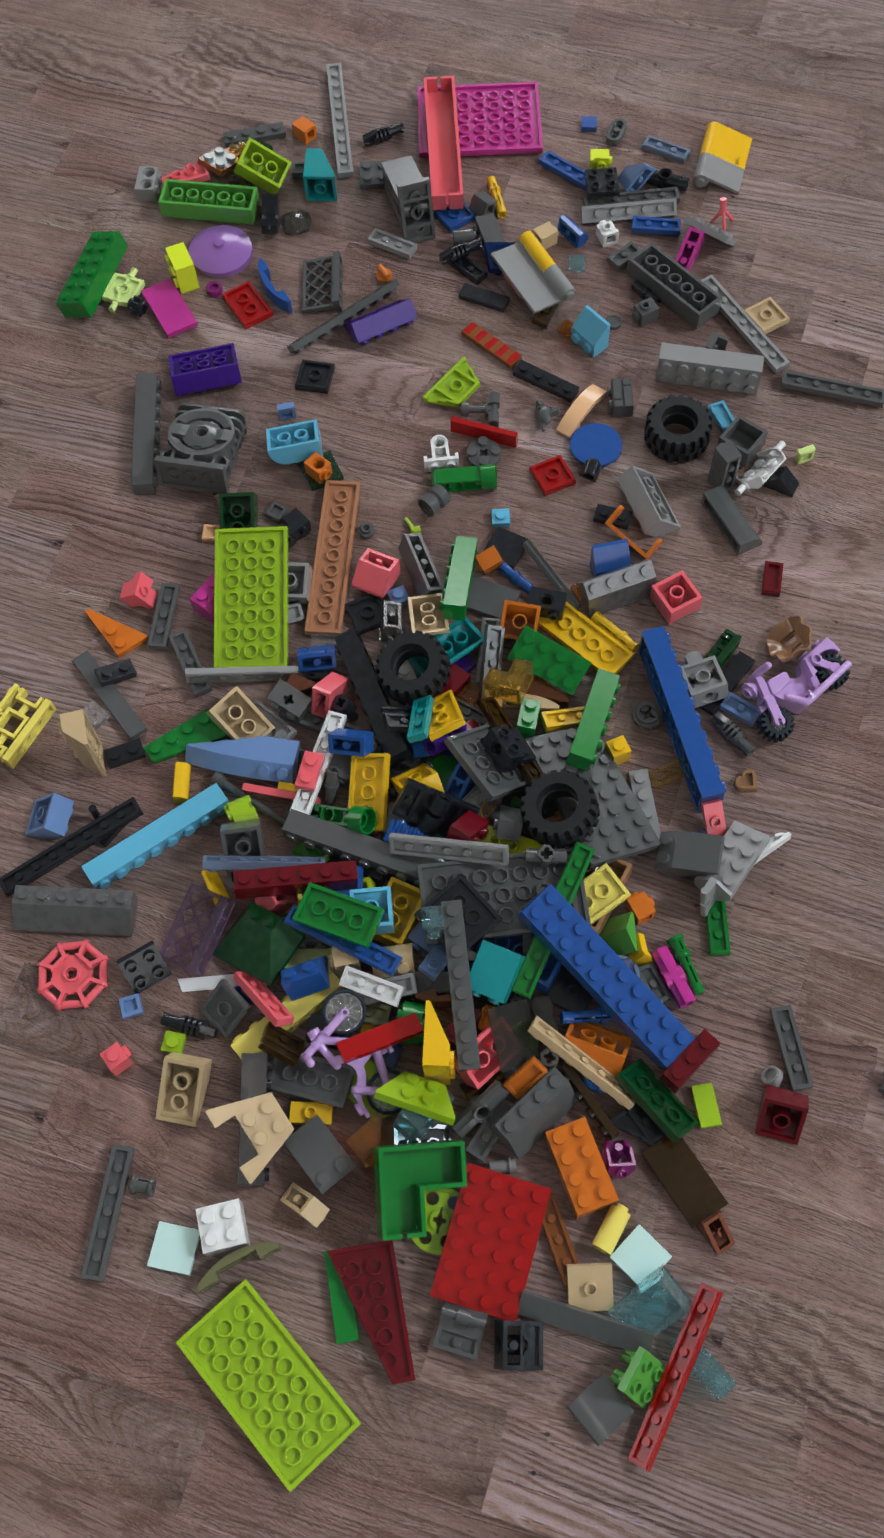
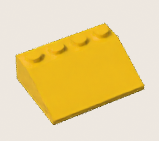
(437, 1058)

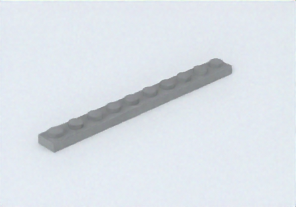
(339, 120)

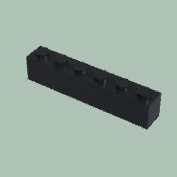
(253, 1083)

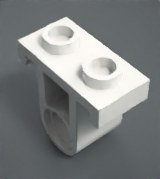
(440, 455)

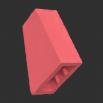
(325, 692)

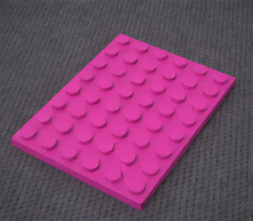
(492, 119)

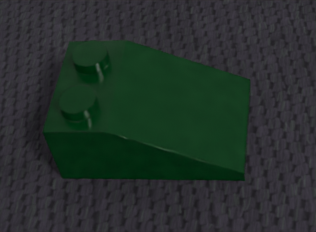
(238, 510)

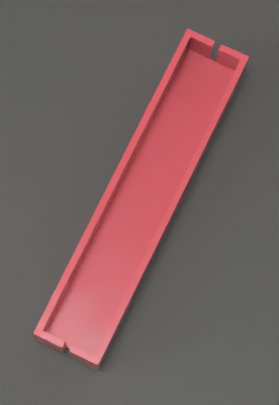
(443, 143)

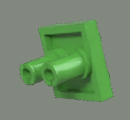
(640, 1377)

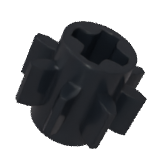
(137, 306)

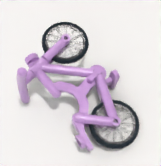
(344, 1014)

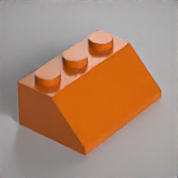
(600, 1044)

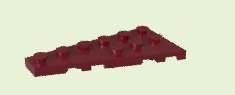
(374, 1289)

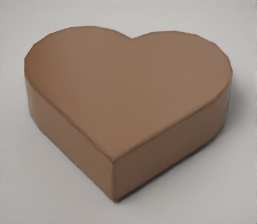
(746, 782)

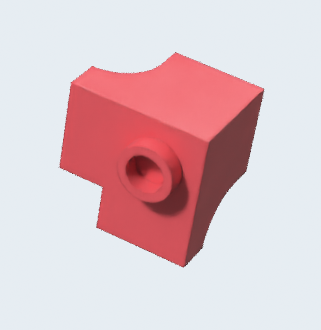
(139, 591)

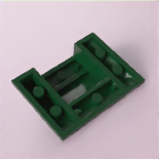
(259, 944)

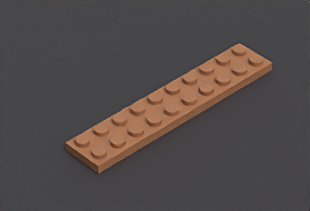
(333, 558)

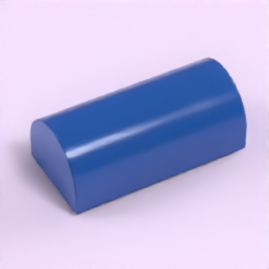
(572, 231)

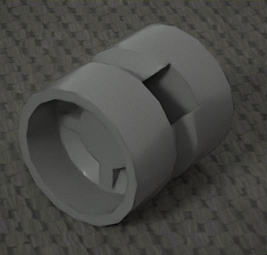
(433, 500)

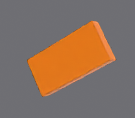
(525, 1077)

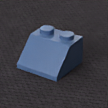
(50, 817)

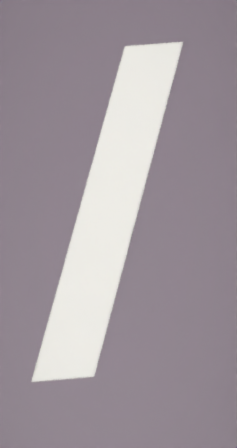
(205, 982)

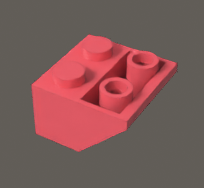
(376, 573)

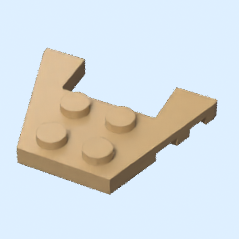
(262, 1122)

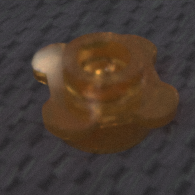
(565, 328)

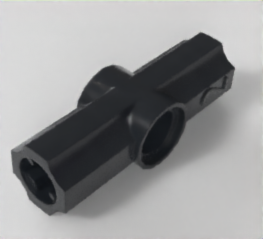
(664, 179)

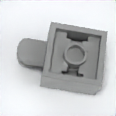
(704, 679)

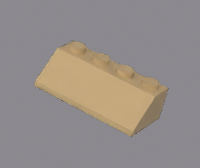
(83, 740)

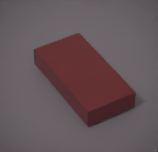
(772, 578)

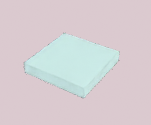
(174, 1248)
(639, 1255)

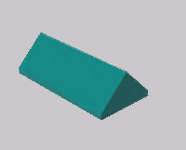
(459, 642)

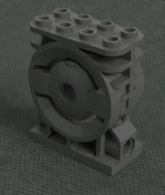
(209, 448)

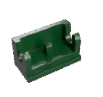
(724, 647)

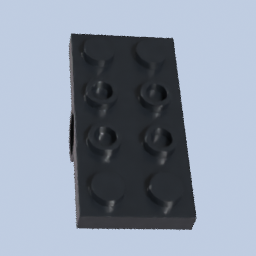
(429, 807)

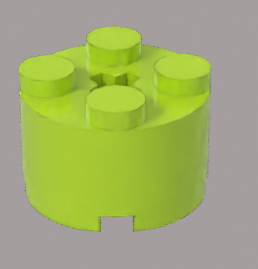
(240, 810)

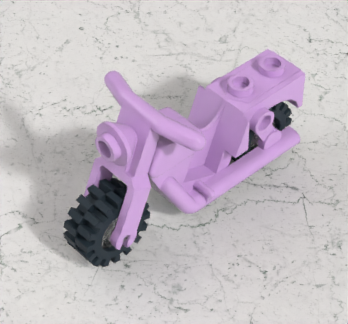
(795, 693)

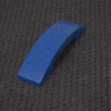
(279, 298)

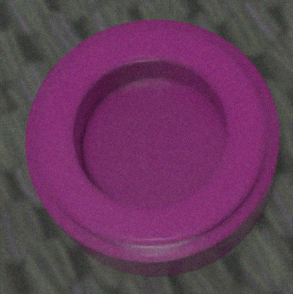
(214, 289)

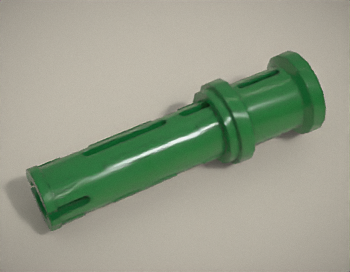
(682, 956)

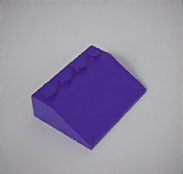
(204, 369)

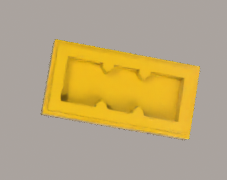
(304, 1111)

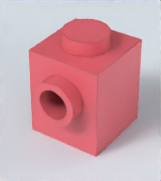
(117, 1058)

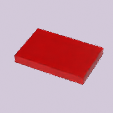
(247, 305)

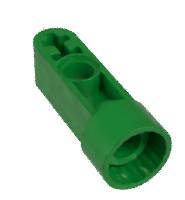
(466, 478)
(358, 818)

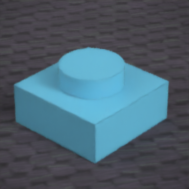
(500, 518)

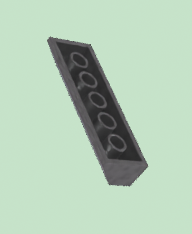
(74, 910)

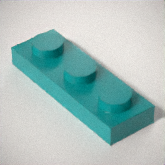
(420, 719)

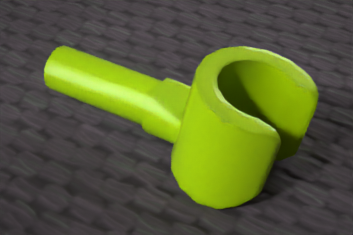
(413, 529)

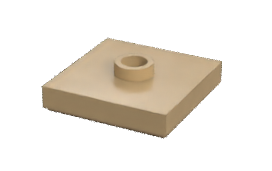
(767, 315)
(590, 1286)

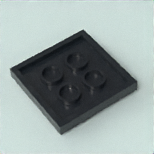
(477, 912)

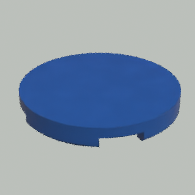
(596, 442)

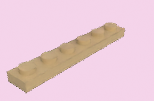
(580, 1060)

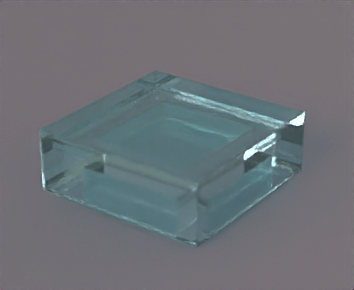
(577, 262)

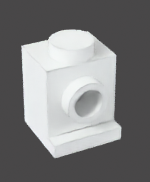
(604, 230)

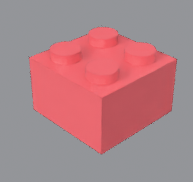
(675, 597)

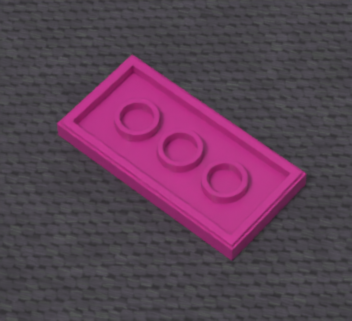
(169, 308)

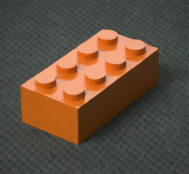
(581, 1168)

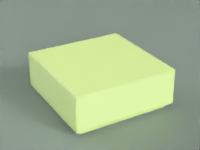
(804, 454)

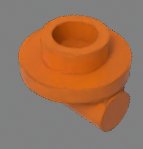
(383, 274)

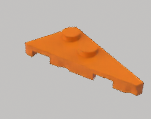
(118, 636)

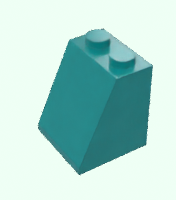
(318, 177)
(495, 972)

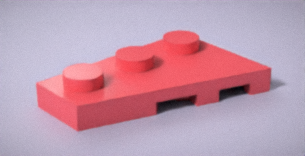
(192, 172)

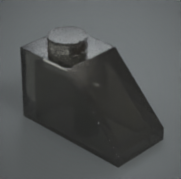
(390, 620)

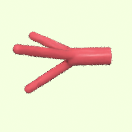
(723, 200)

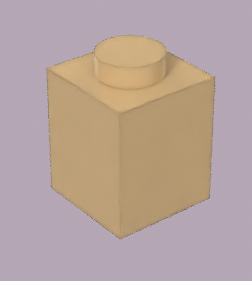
(546, 234)

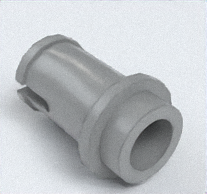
(504, 1166)

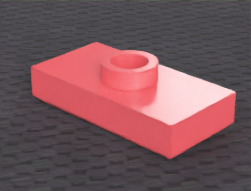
(714, 817)

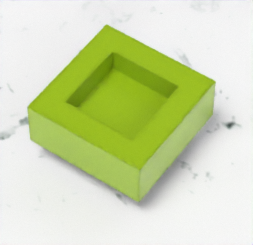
(173, 1042)

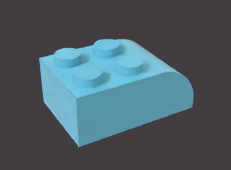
(294, 442)

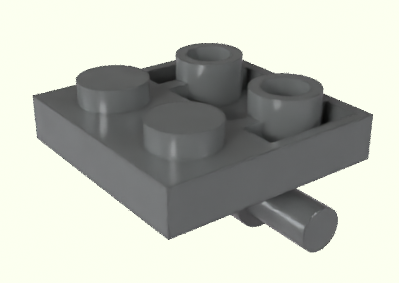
(460, 1330)

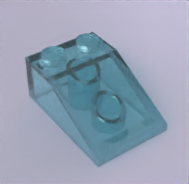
(653, 1302)

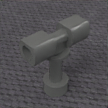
(489, 410)

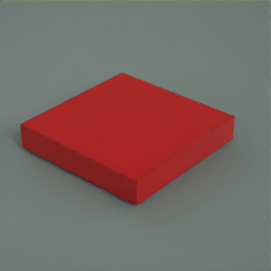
(552, 475)

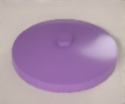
(221, 251)

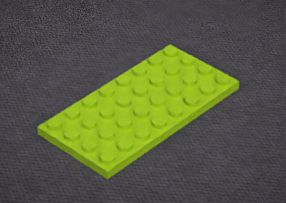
(251, 597)
(268, 1384)

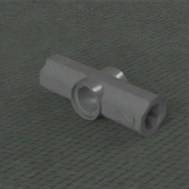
(479, 1108)

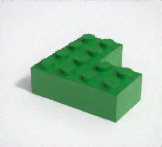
(404, 1174)

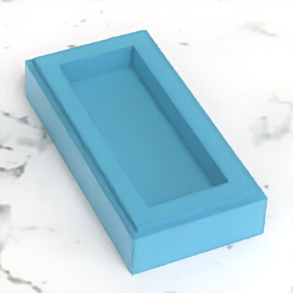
(721, 415)

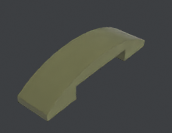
(213, 1278)

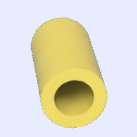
(611, 1229)

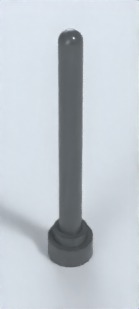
(222, 782)

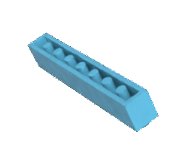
(156, 837)

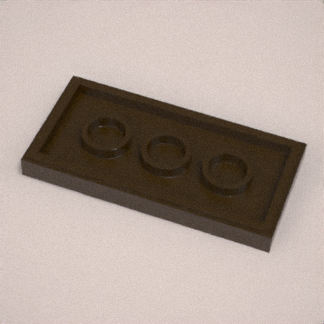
(684, 1180)

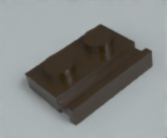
(281, 1044)

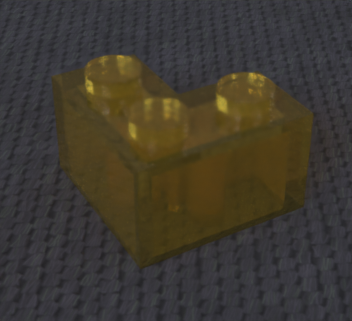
(510, 685)

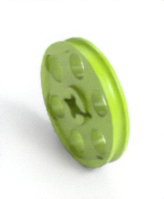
(432, 1211)

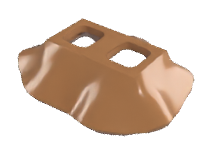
(782, 633)

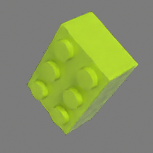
(262, 166)

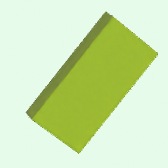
(706, 1105)

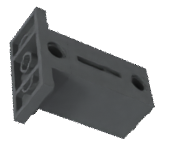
(409, 198)

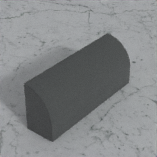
(730, 520)

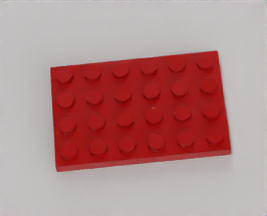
(490, 1243)

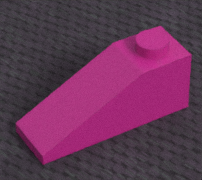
(690, 247)

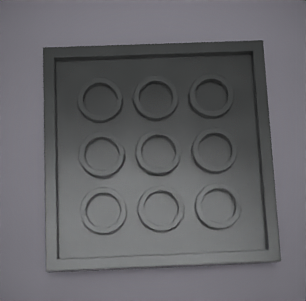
(480, 767)

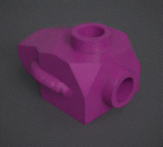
(618, 1158)

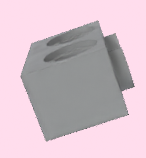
(148, 183)

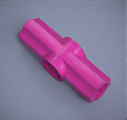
(673, 977)

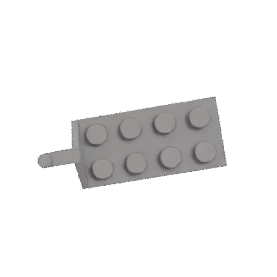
(740, 852)

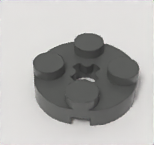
(482, 445)

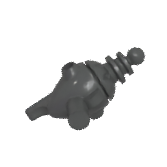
(544, 414)

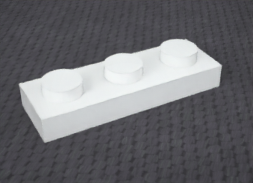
(371, 986)

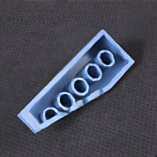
(248, 757)

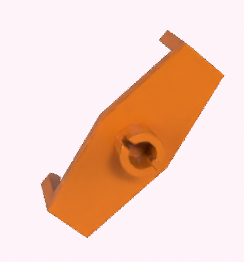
(613, 517)

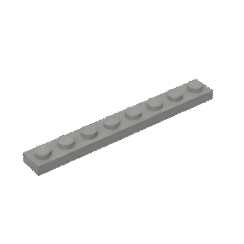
(748, 328)

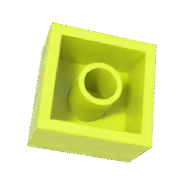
(181, 268)

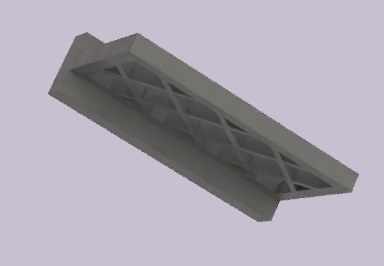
(335, 282)

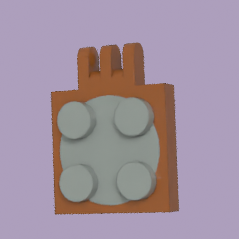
(219, 160)

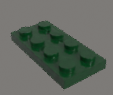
(657, 1100)

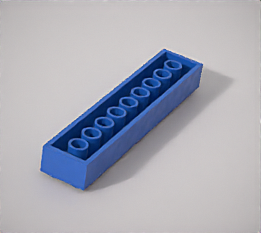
(680, 717)
(606, 977)

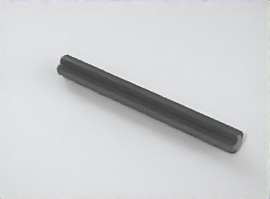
(549, 572)

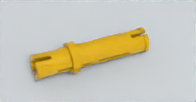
(495, 192)
(614, 631)

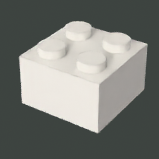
(222, 1227)

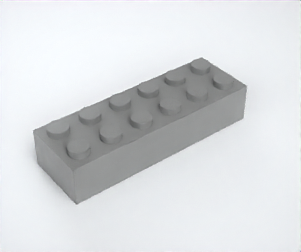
(709, 368)

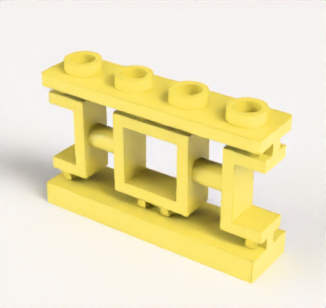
(28, 729)

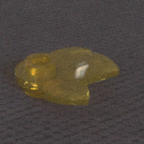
(239, 147)

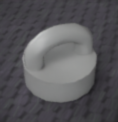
(772, 1076)

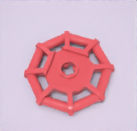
(76, 985)

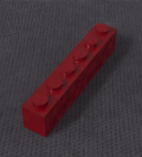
(294, 879)

